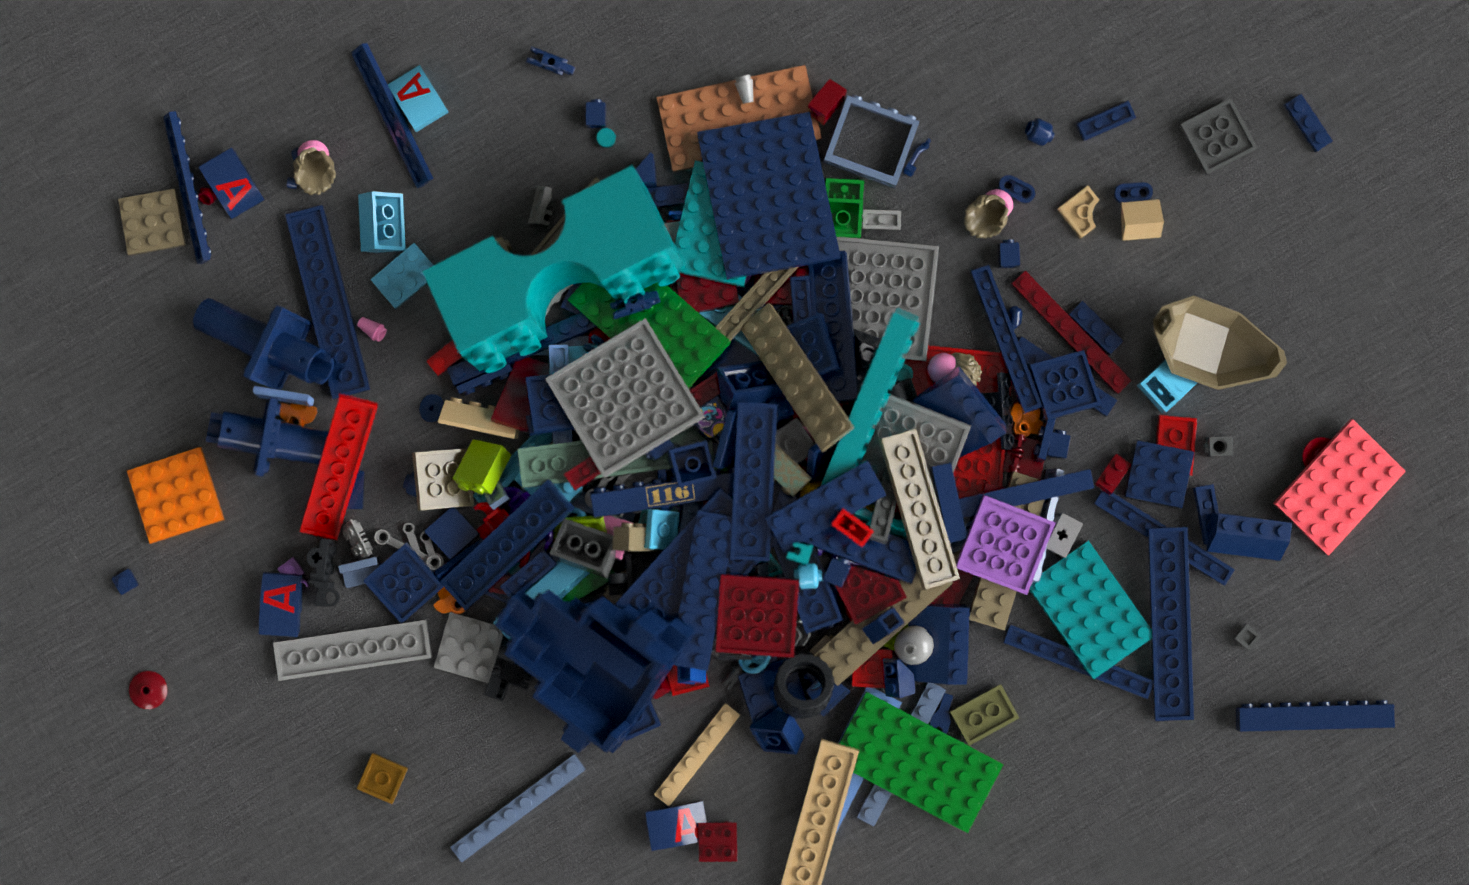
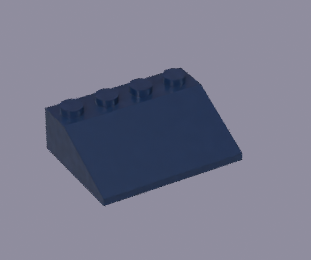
(962, 401)
(950, 634)

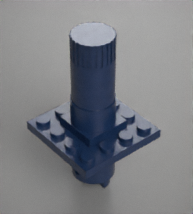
(274, 347)
(266, 437)

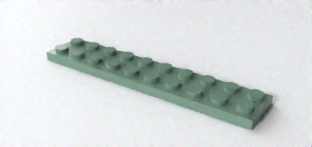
(554, 460)

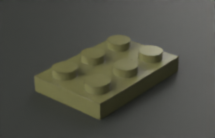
(984, 714)

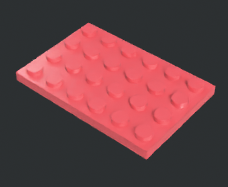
(1339, 487)

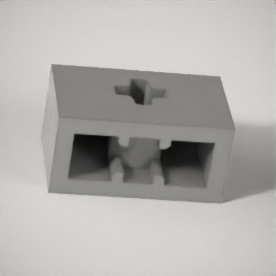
(1071, 529)

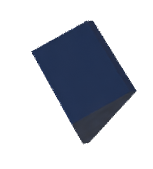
(647, 171)

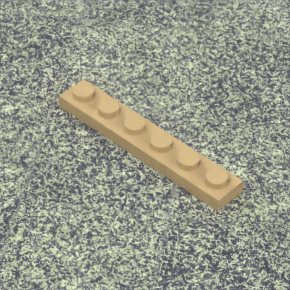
(697, 754)

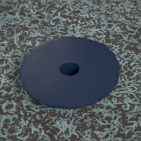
(431, 408)

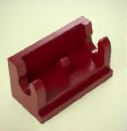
(827, 101)

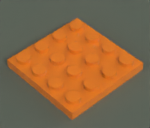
(175, 495)

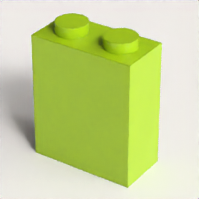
(481, 467)

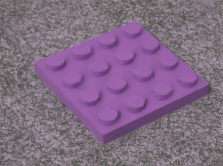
(1005, 544)

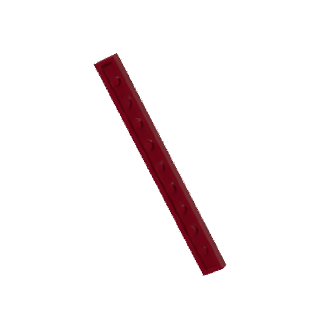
(588, 469)

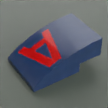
(231, 183)
(280, 604)
(675, 825)

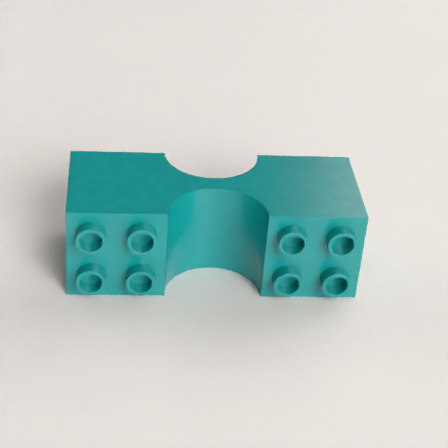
(501, 299)

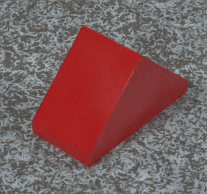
(852, 527)

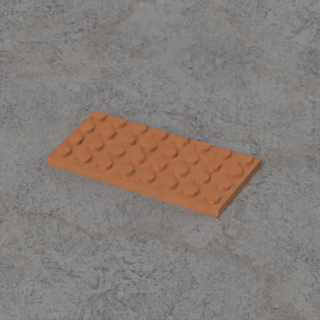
(720, 106)

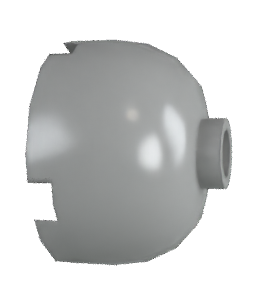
(913, 645)

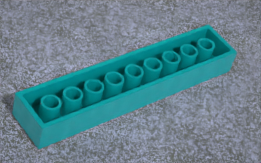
(874, 392)

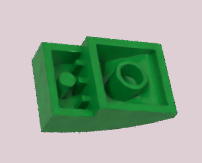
(846, 205)

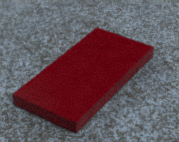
(513, 402)

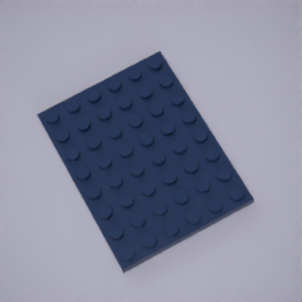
(768, 195)

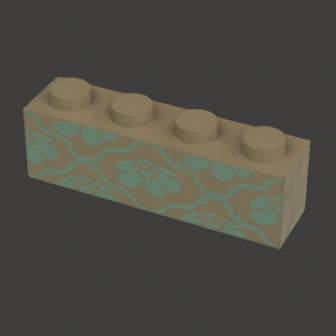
(789, 473)

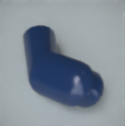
(1016, 316)

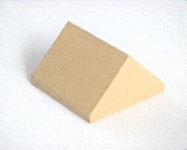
(1141, 219)

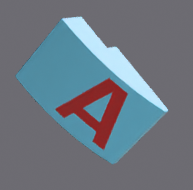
(417, 98)

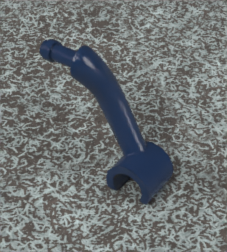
(910, 168)
(290, 181)

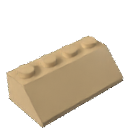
(473, 417)

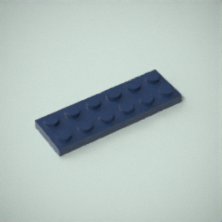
(820, 506)

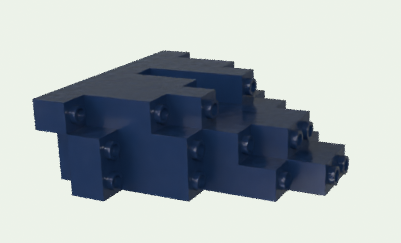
(591, 661)

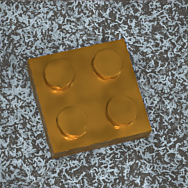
(382, 778)

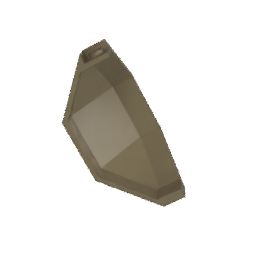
(1215, 344)

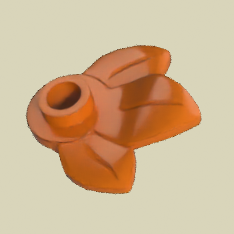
(298, 412)
(1029, 420)
(447, 603)

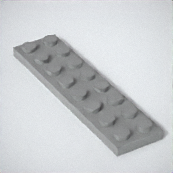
(352, 650)

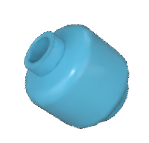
(808, 576)

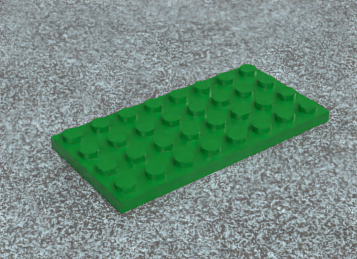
(682, 331)
(920, 762)

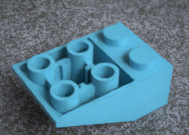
(1164, 387)

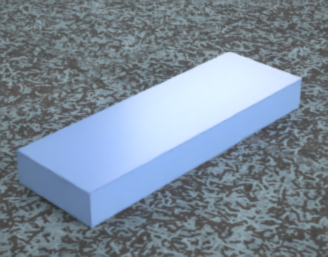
(283, 396)

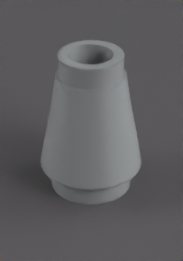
(745, 88)

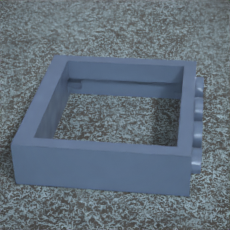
(861, 170)

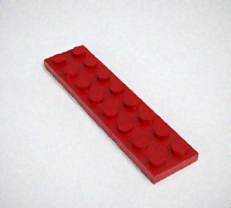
(338, 466)

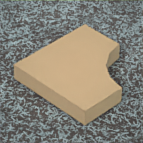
(1079, 210)

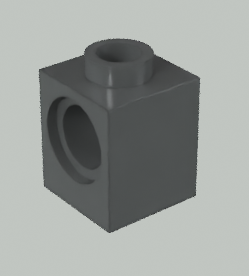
(1226, 443)

